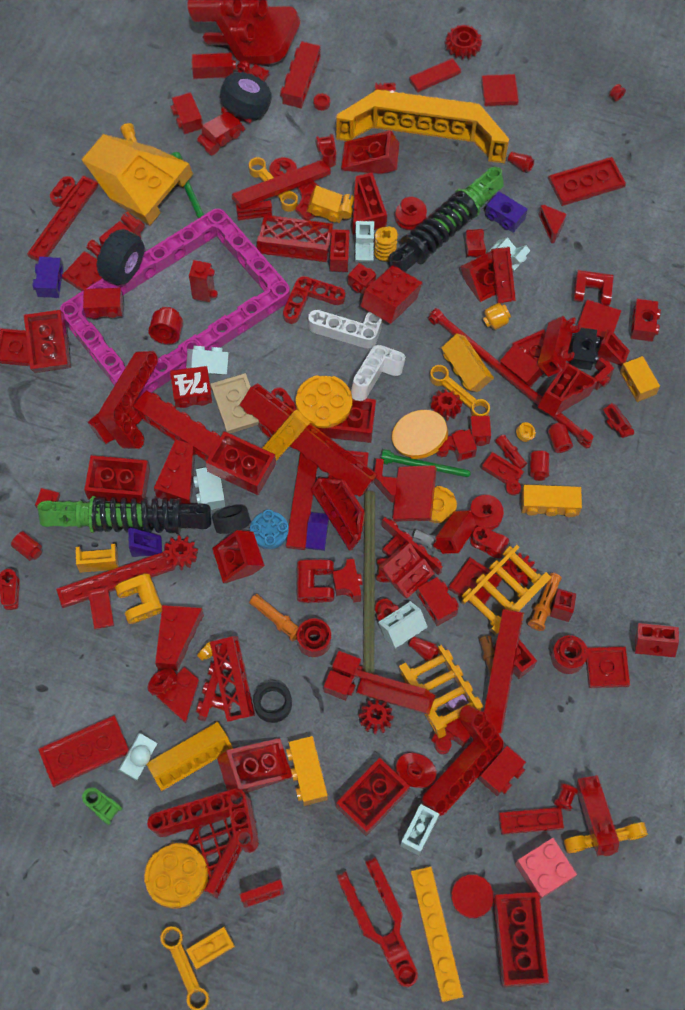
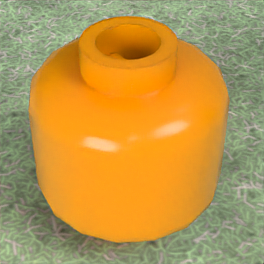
(496, 316)

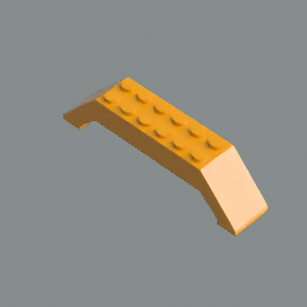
(425, 117)

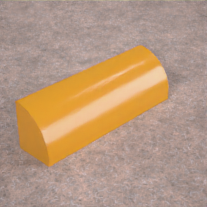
(189, 756)

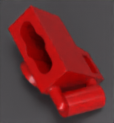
(618, 420)

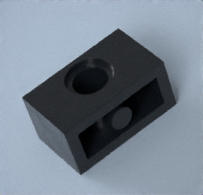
(587, 339)

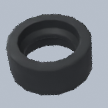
(231, 519)
(261, 691)

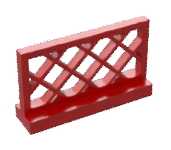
(294, 248)
(227, 859)

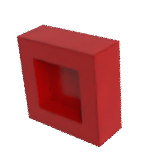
(47, 495)

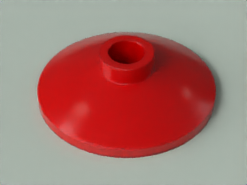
(416, 770)

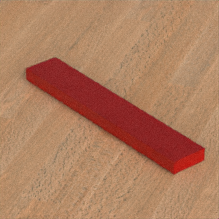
(281, 184)
(63, 218)
(301, 504)
(78, 591)
(503, 667)

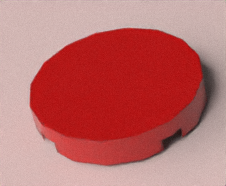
(472, 896)

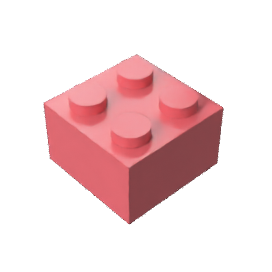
(545, 868)

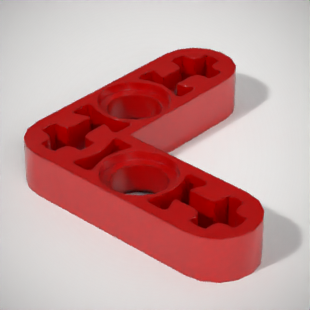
(305, 292)

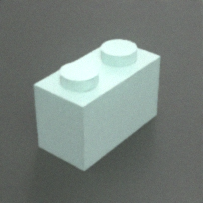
(215, 360)
(210, 489)
(403, 624)
(419, 829)

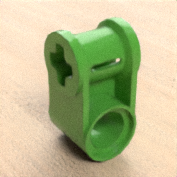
(104, 807)

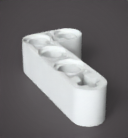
(318, 319)
(378, 360)

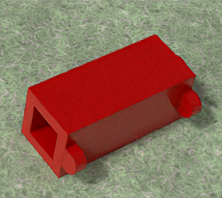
(212, 65)
(202, 281)
(455, 532)

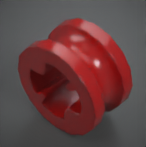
(617, 92)

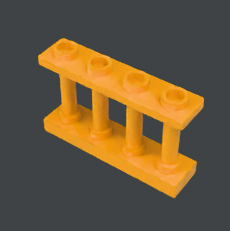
(523, 593)
(410, 676)

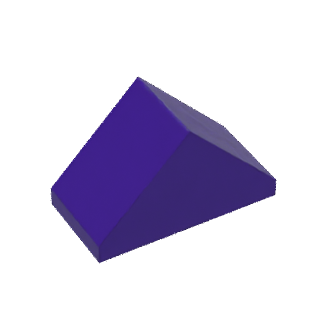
(317, 531)
(143, 543)

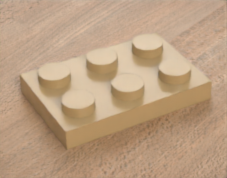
(228, 397)

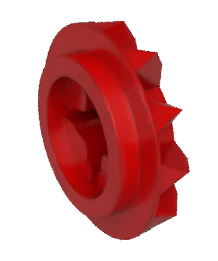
(286, 163)
(162, 681)

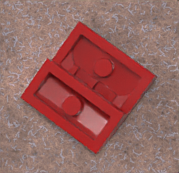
(406, 570)

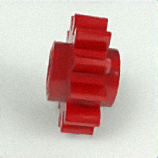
(172, 552)
(520, 577)

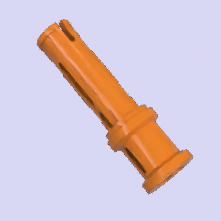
(543, 609)
(282, 622)

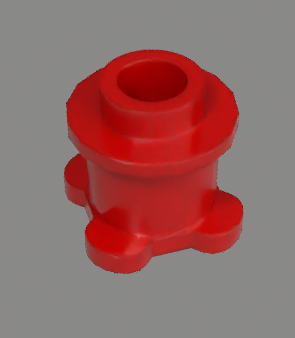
(384, 608)

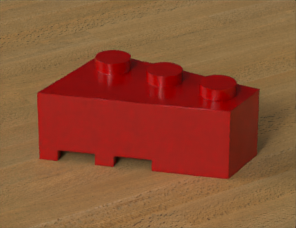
(368, 202)
(566, 390)
(177, 474)

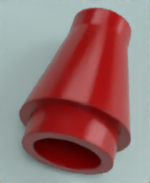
(522, 161)
(424, 648)

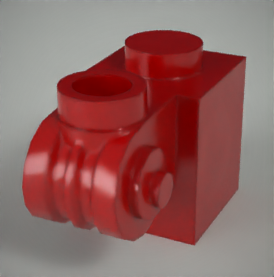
(461, 443)
(454, 731)

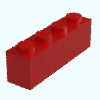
(301, 74)

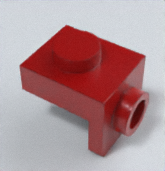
(475, 242)
(606, 371)

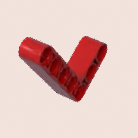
(122, 397)
(469, 765)
(209, 815)

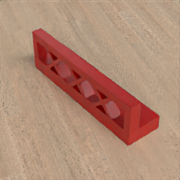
(239, 675)
(395, 692)

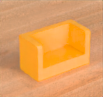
(639, 379)
(97, 560)

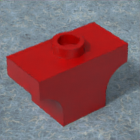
(347, 581)

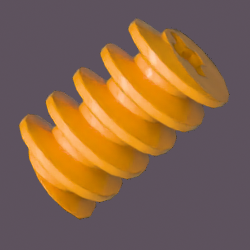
(385, 243)

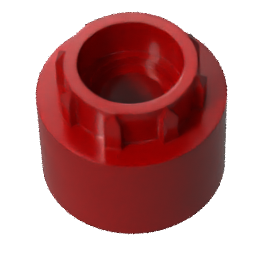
(165, 325)
(314, 627)
(576, 647)

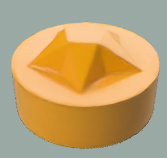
(525, 432)
(205, 652)

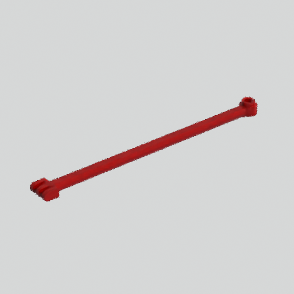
(584, 437)

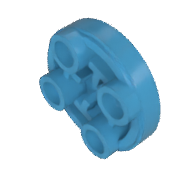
(270, 529)

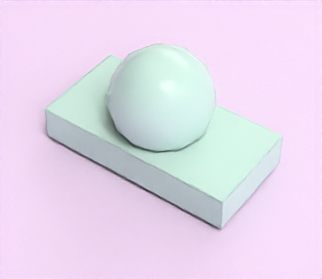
(137, 756)

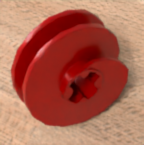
(410, 213)
(488, 504)

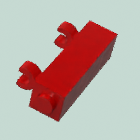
(556, 345)
(597, 816)

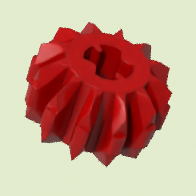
(446, 404)
(367, 716)

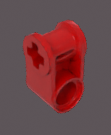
(327, 150)
(491, 542)

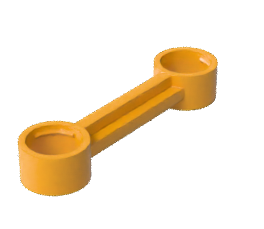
(265, 175)
(451, 385)
(582, 842)
(184, 968)

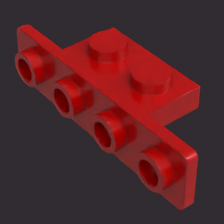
(401, 538)

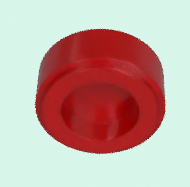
(321, 101)

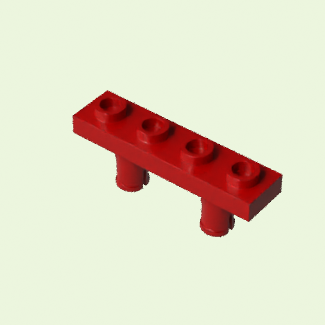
(210, 699)

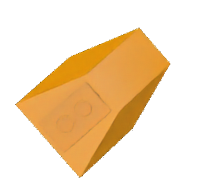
(135, 174)

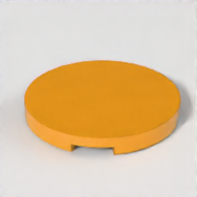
(324, 401)
(419, 434)
(176, 876)

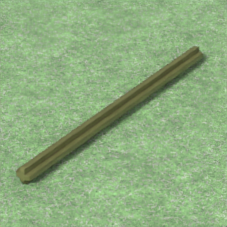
(369, 582)

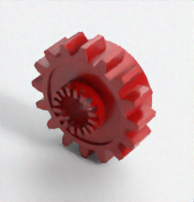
(463, 41)

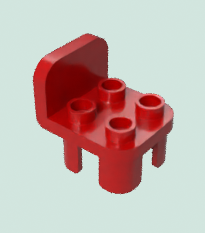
(249, 27)

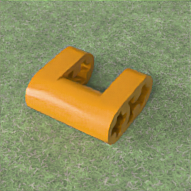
(149, 598)

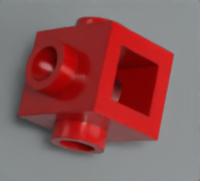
(361, 278)

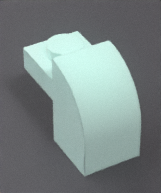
(364, 241)
(518, 254)

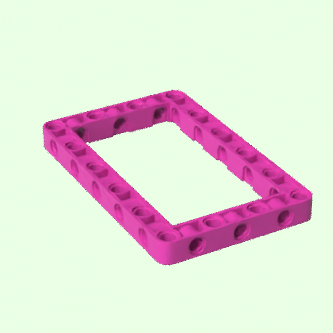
(171, 250)

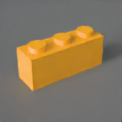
(467, 363)
(551, 500)
(307, 771)

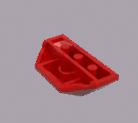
(341, 509)

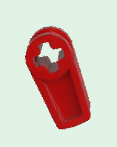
(9, 591)

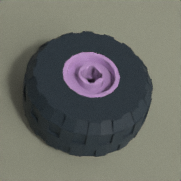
(245, 95)
(120, 257)

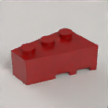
(176, 631)

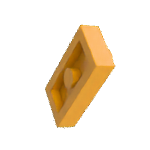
(210, 948)

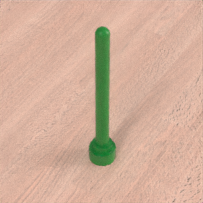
(190, 192)
(389, 457)

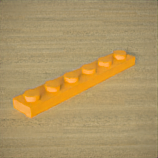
(436, 934)

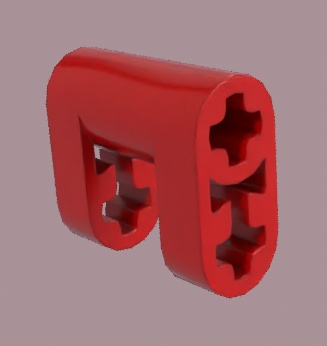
(593, 280)
(306, 581)

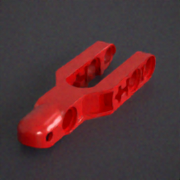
(392, 944)

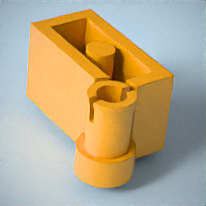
(329, 205)

